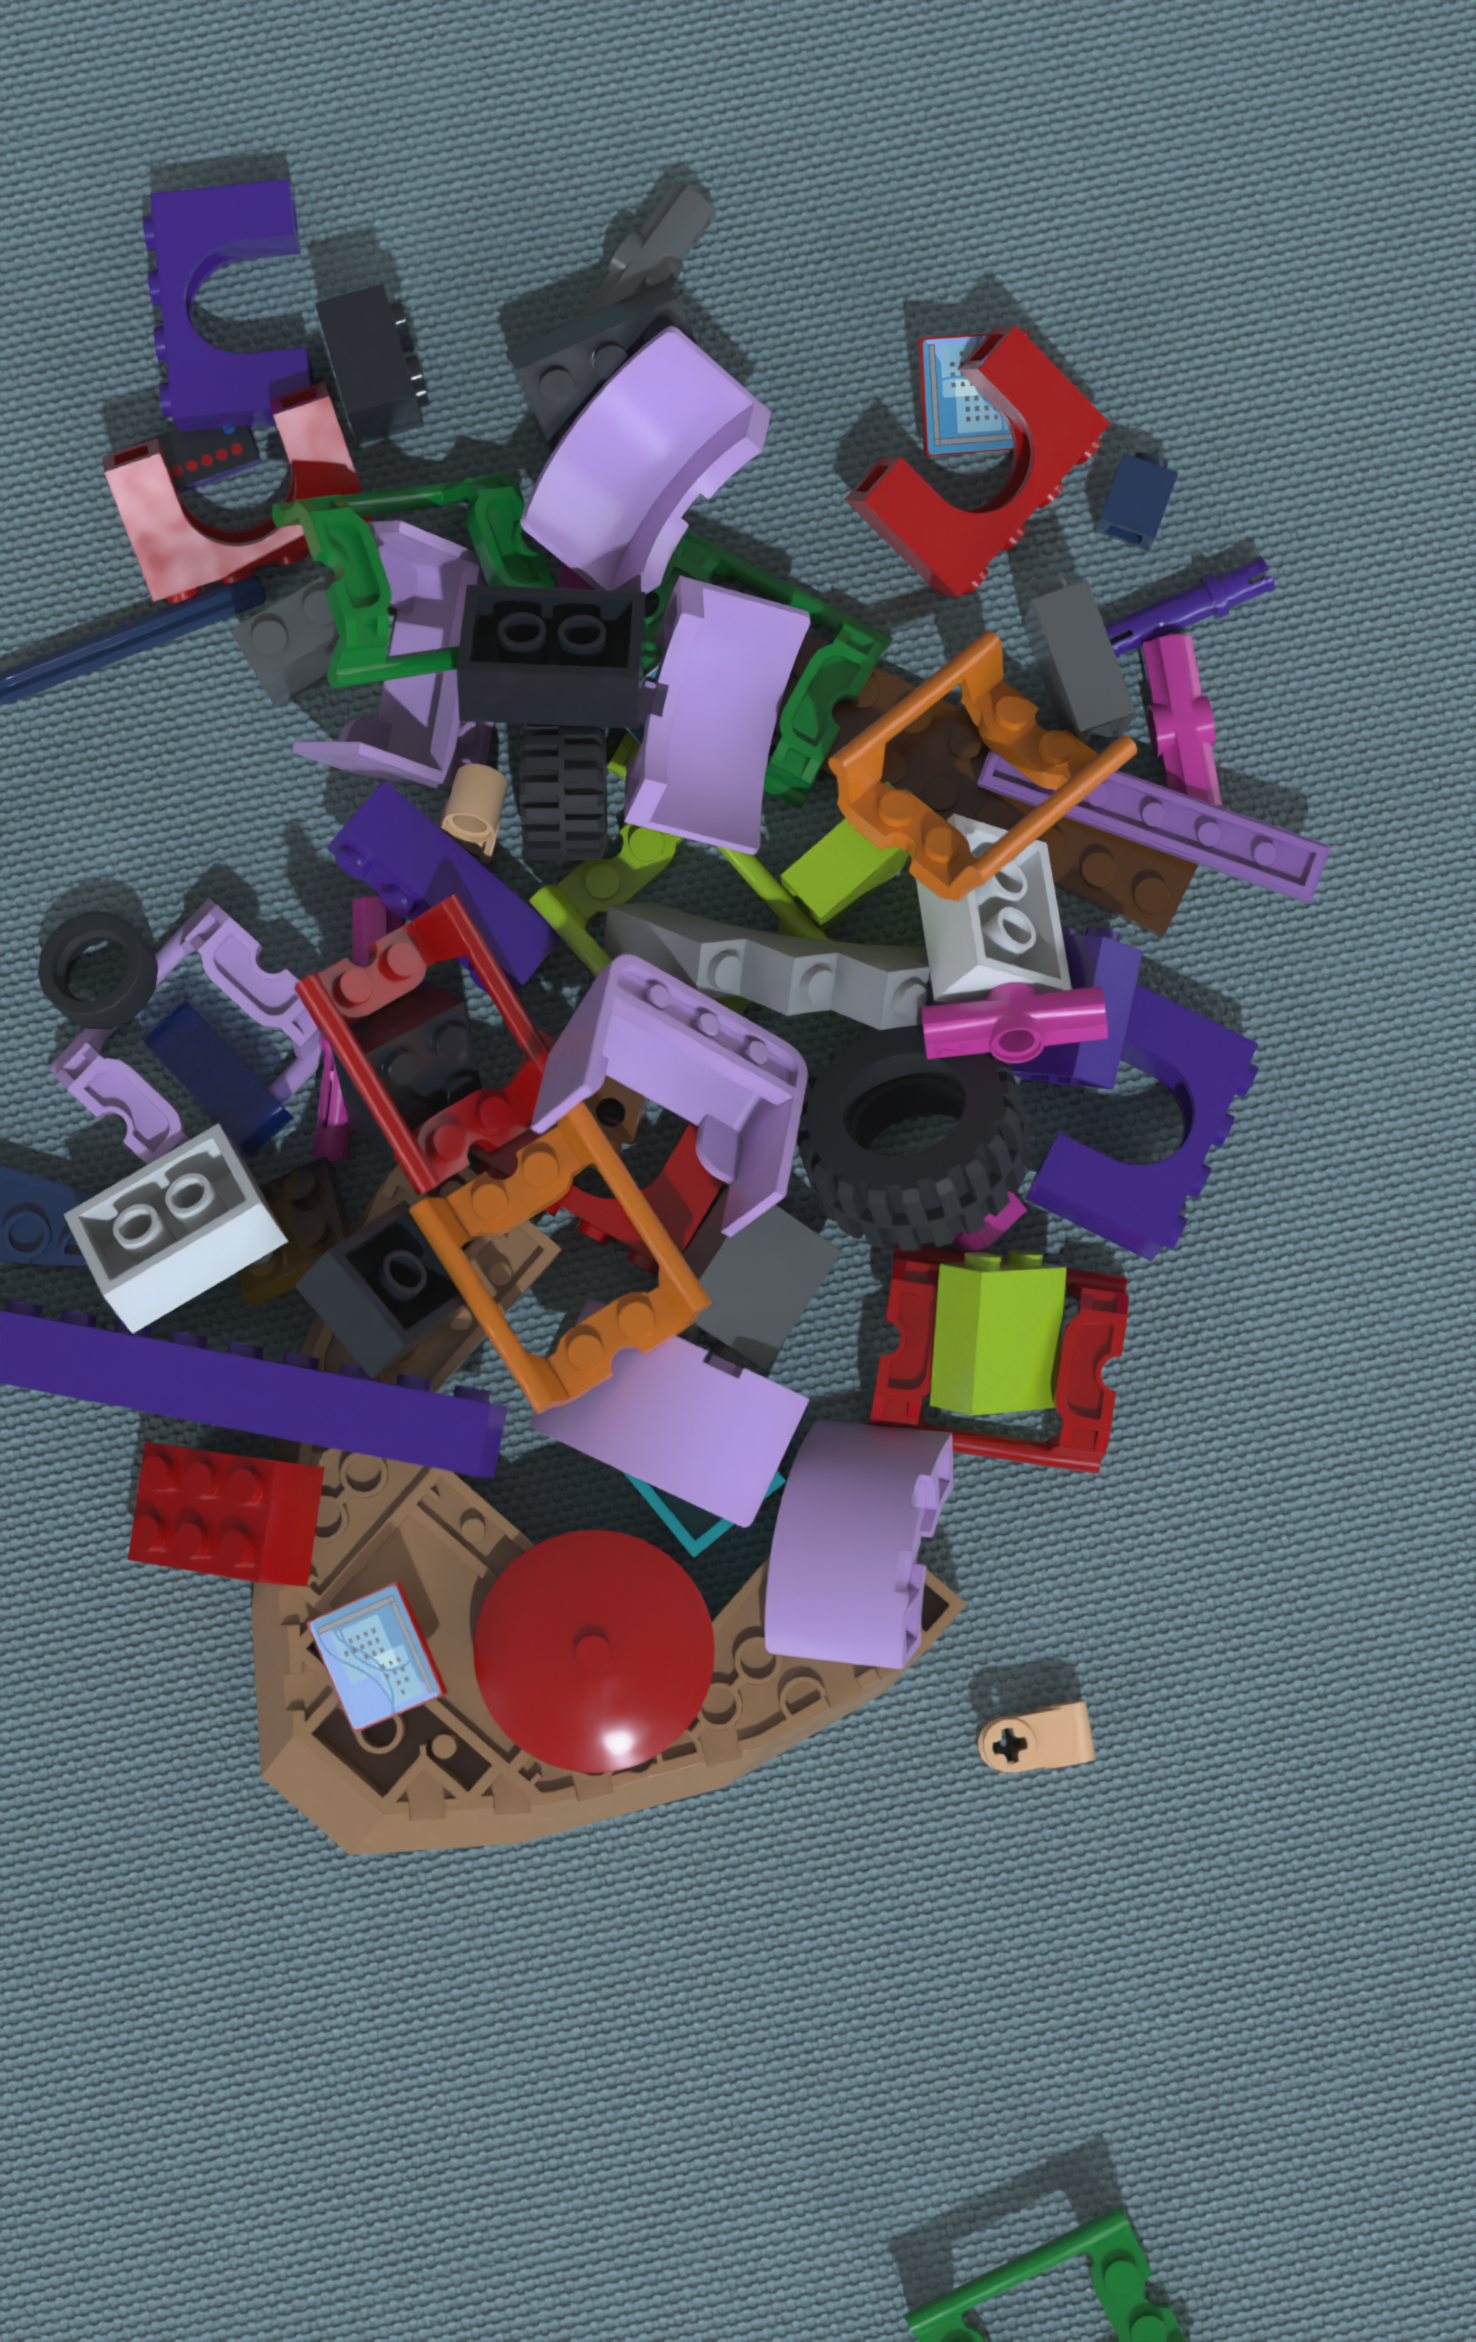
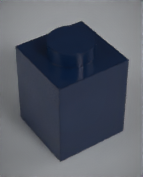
(1137, 500)

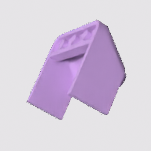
(418, 716)
(695, 1061)

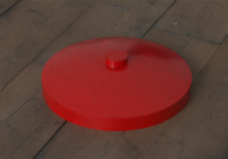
(594, 1651)

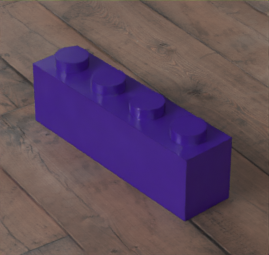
(421, 866)

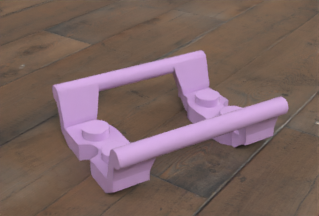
(233, 965)

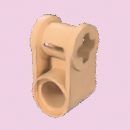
(474, 809)
(1048, 1736)

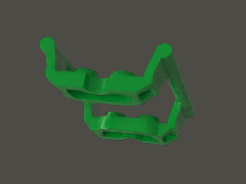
(362, 589)
(831, 675)
(1115, 2271)

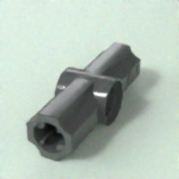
(655, 250)

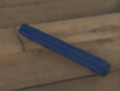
(130, 638)

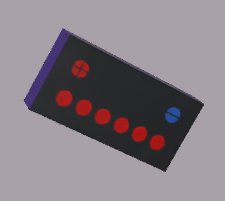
(207, 454)

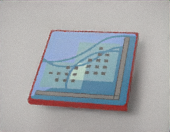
(953, 410)
(377, 1657)

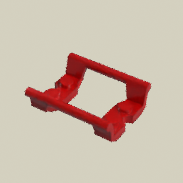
(394, 968)
(1079, 1391)

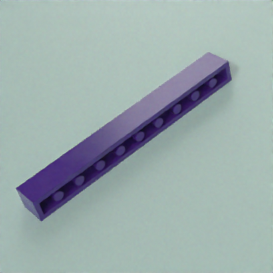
(251, 1393)

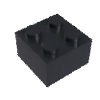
(367, 354)
(420, 1055)
(382, 1290)

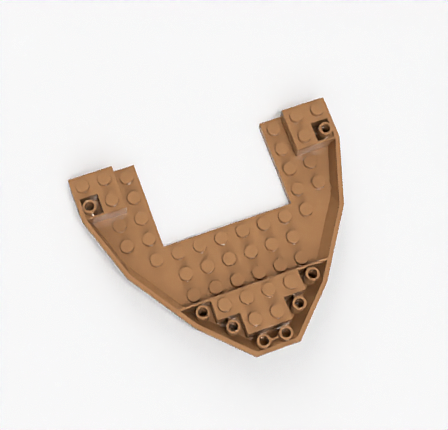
(446, 1767)

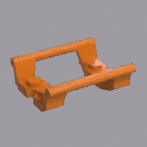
(1008, 728)
(499, 1206)

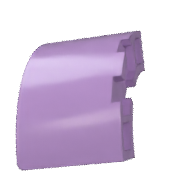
(639, 460)
(712, 715)
(683, 1425)
(850, 1542)

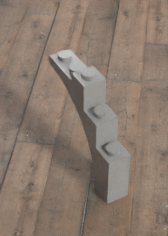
(779, 971)

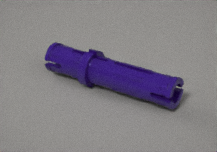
(1190, 606)

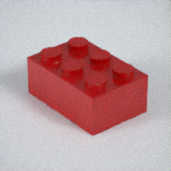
(226, 1514)

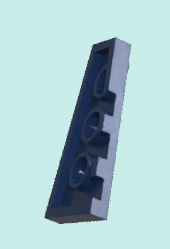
(34, 1220)

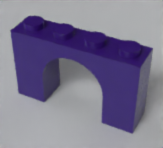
(192, 239)
(1142, 1203)

